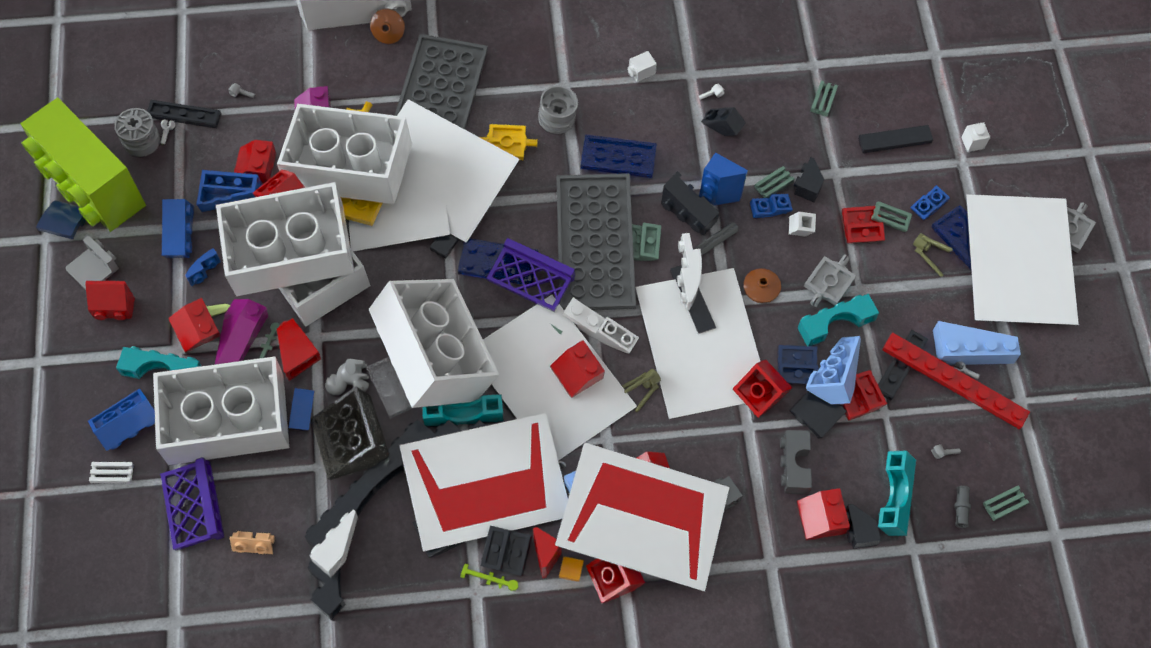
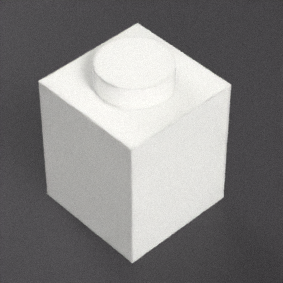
(642, 66)
(975, 137)
(802, 224)

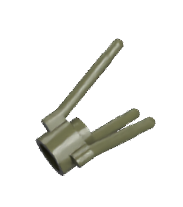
(924, 243)
(648, 380)

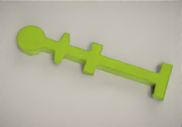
(512, 584)

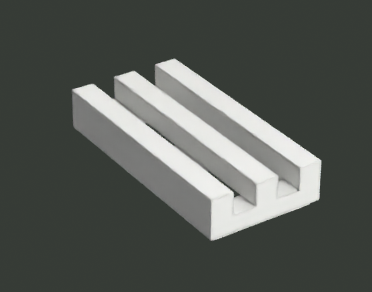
(122, 465)

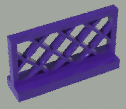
(541, 263)
(207, 496)

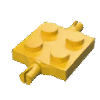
(510, 139)

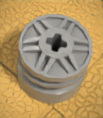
(557, 109)
(137, 132)

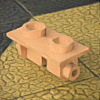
(244, 542)

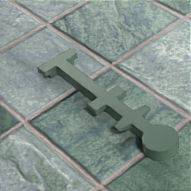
(271, 337)

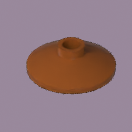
(392, 20)
(759, 292)

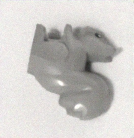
(348, 374)

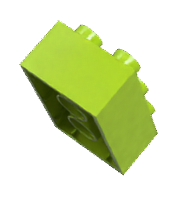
(81, 166)

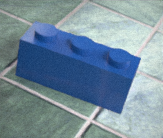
(722, 181)
(123, 420)

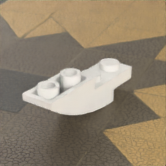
(690, 271)
(600, 328)

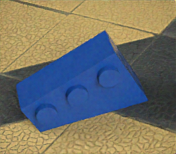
(225, 187)
(176, 228)

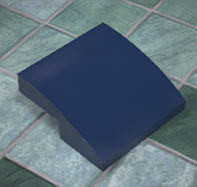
(61, 220)
(797, 363)

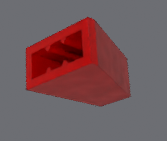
(295, 349)

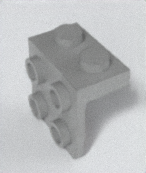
(92, 264)

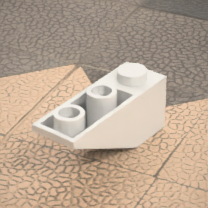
(334, 549)

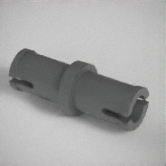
(962, 507)

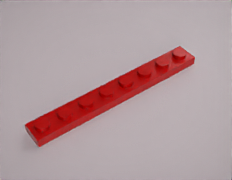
(956, 381)

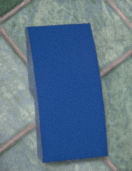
(930, 203)
(772, 206)
(196, 272)
(301, 409)

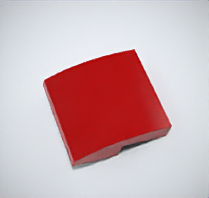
(859, 225)
(865, 398)

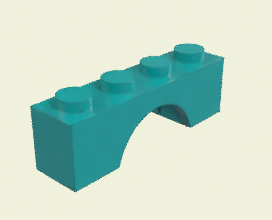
(858, 311)
(136, 362)
(486, 409)
(901, 472)

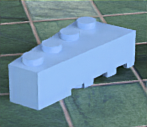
(974, 345)

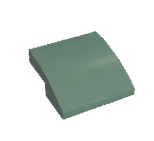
(646, 241)

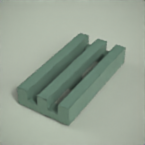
(827, 87)
(758, 185)
(875, 217)
(1019, 495)

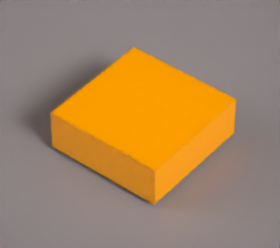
(571, 569)

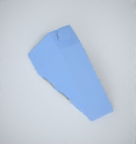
(837, 374)

